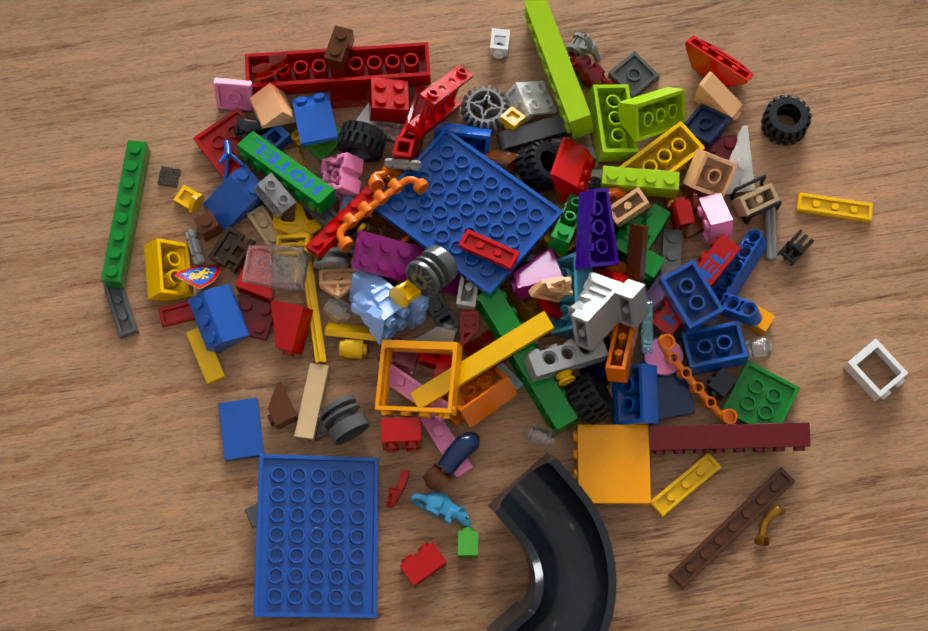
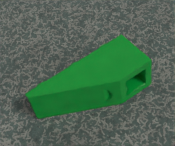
(565, 227)

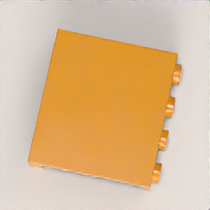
(613, 463)

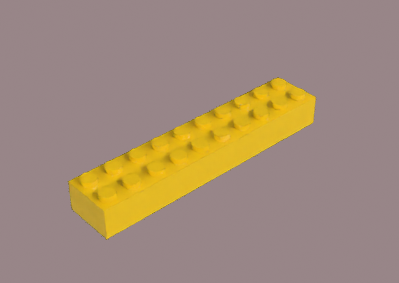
(668, 152)

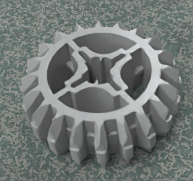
(471, 104)

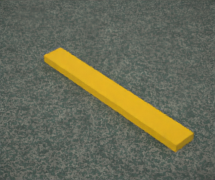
(484, 359)

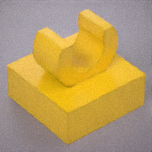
(512, 118)

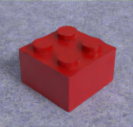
(388, 100)
(401, 434)

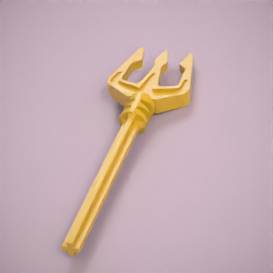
(302, 225)

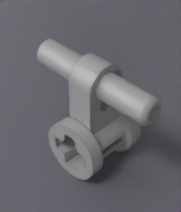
(584, 44)

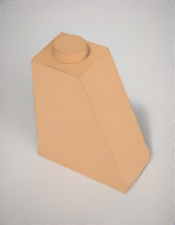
(717, 96)

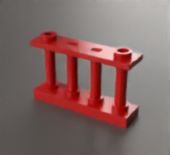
(439, 101)

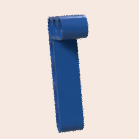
(734, 278)

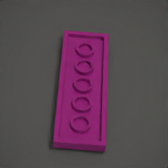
(389, 258)

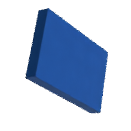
(241, 429)

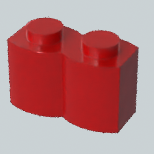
(681, 213)

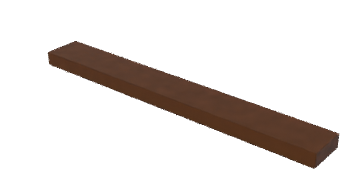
(731, 528)

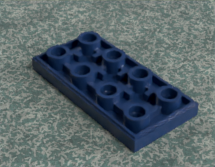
(673, 395)

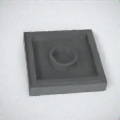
(635, 73)

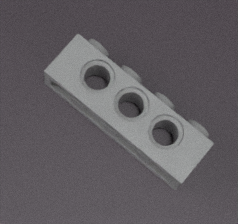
(540, 370)

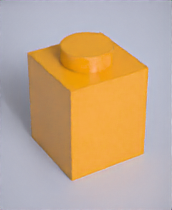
(761, 328)

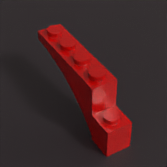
(408, 144)

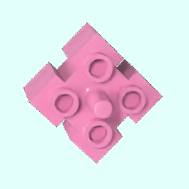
(343, 174)

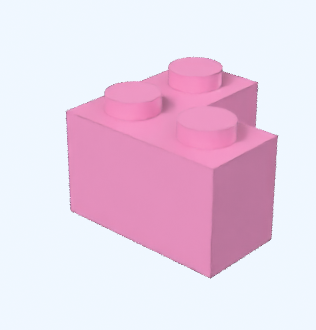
(715, 218)

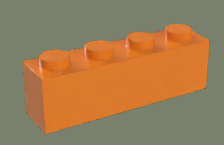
(621, 353)

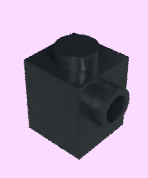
(720, 384)

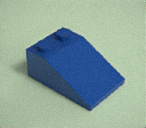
(314, 119)
(234, 198)

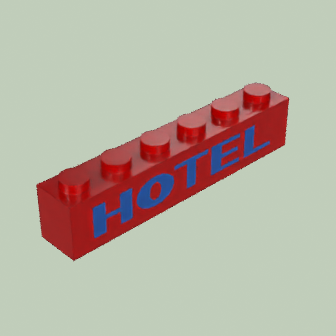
(712, 266)

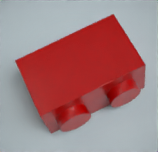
(422, 564)

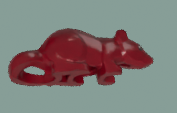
(589, 73)

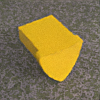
(189, 199)
(404, 293)

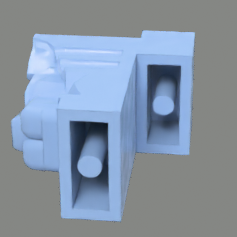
(379, 311)

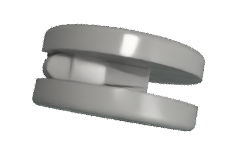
(332, 260)

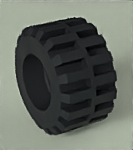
(786, 106)
(362, 140)
(535, 165)
(590, 398)

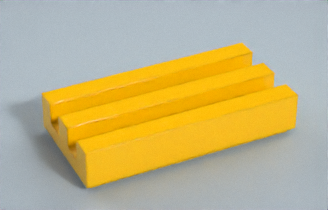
(307, 237)

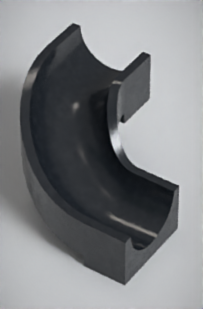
(565, 553)

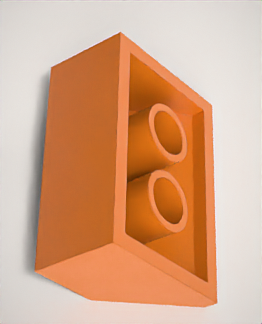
(483, 396)

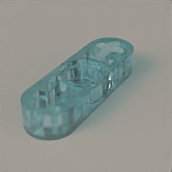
(647, 330)

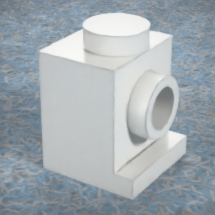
(499, 43)

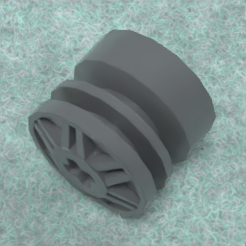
(432, 270)
(343, 419)

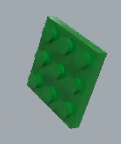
(761, 396)

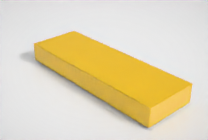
(348, 331)
(207, 360)

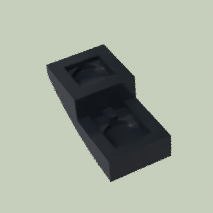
(440, 311)

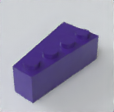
(595, 231)

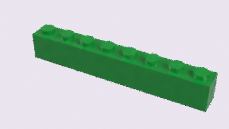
(125, 215)

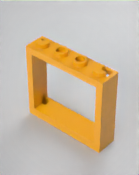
(390, 346)

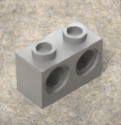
(274, 195)

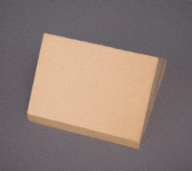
(272, 107)

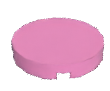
(657, 358)

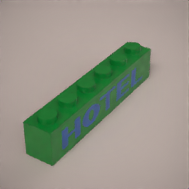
(292, 176)

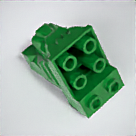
(656, 220)

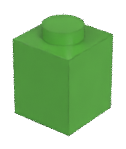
(467, 543)

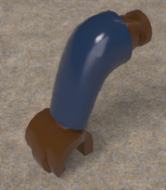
(457, 452)

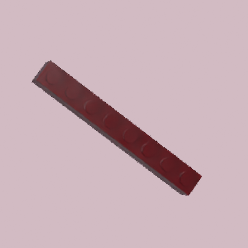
(729, 437)

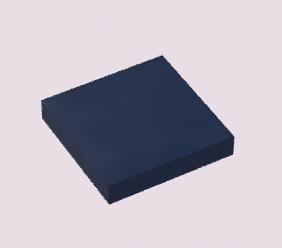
(707, 124)

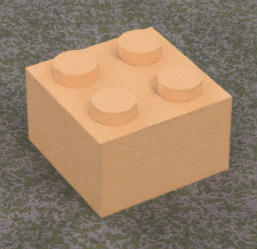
(709, 173)

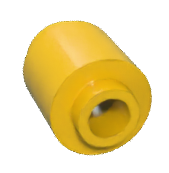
(352, 348)

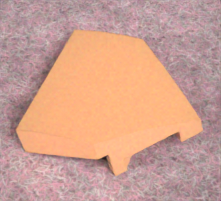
(336, 281)
(552, 289)

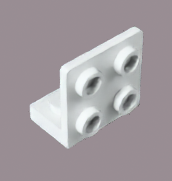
(531, 99)

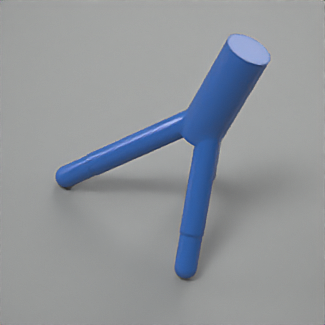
(227, 155)

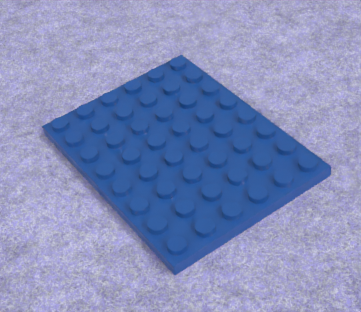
(473, 195)
(316, 537)

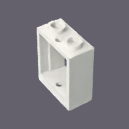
(861, 378)

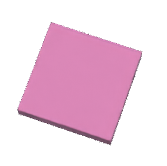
(233, 94)

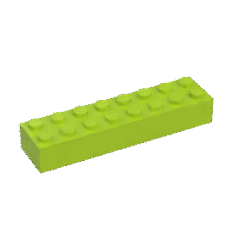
(558, 68)

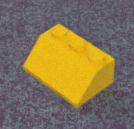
(162, 261)

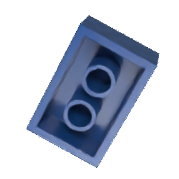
(690, 296)
(714, 347)

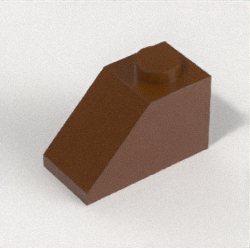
(281, 408)

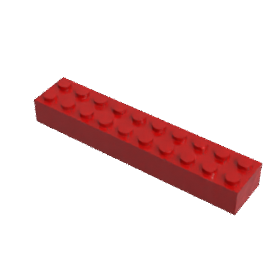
(309, 75)

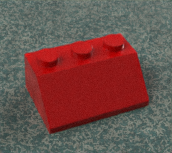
(571, 169)

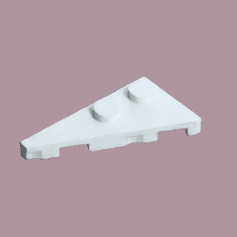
(742, 157)

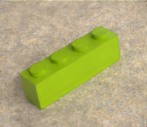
(651, 182)

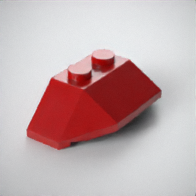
(708, 58)

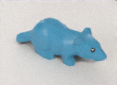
(440, 504)

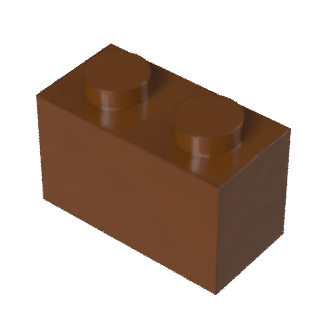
(339, 48)

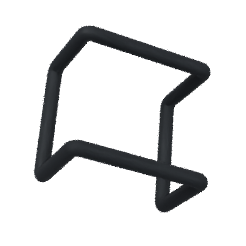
(761, 178)

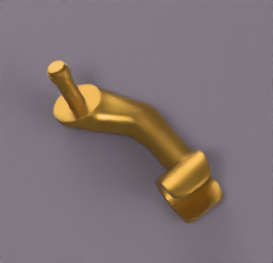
(762, 538)

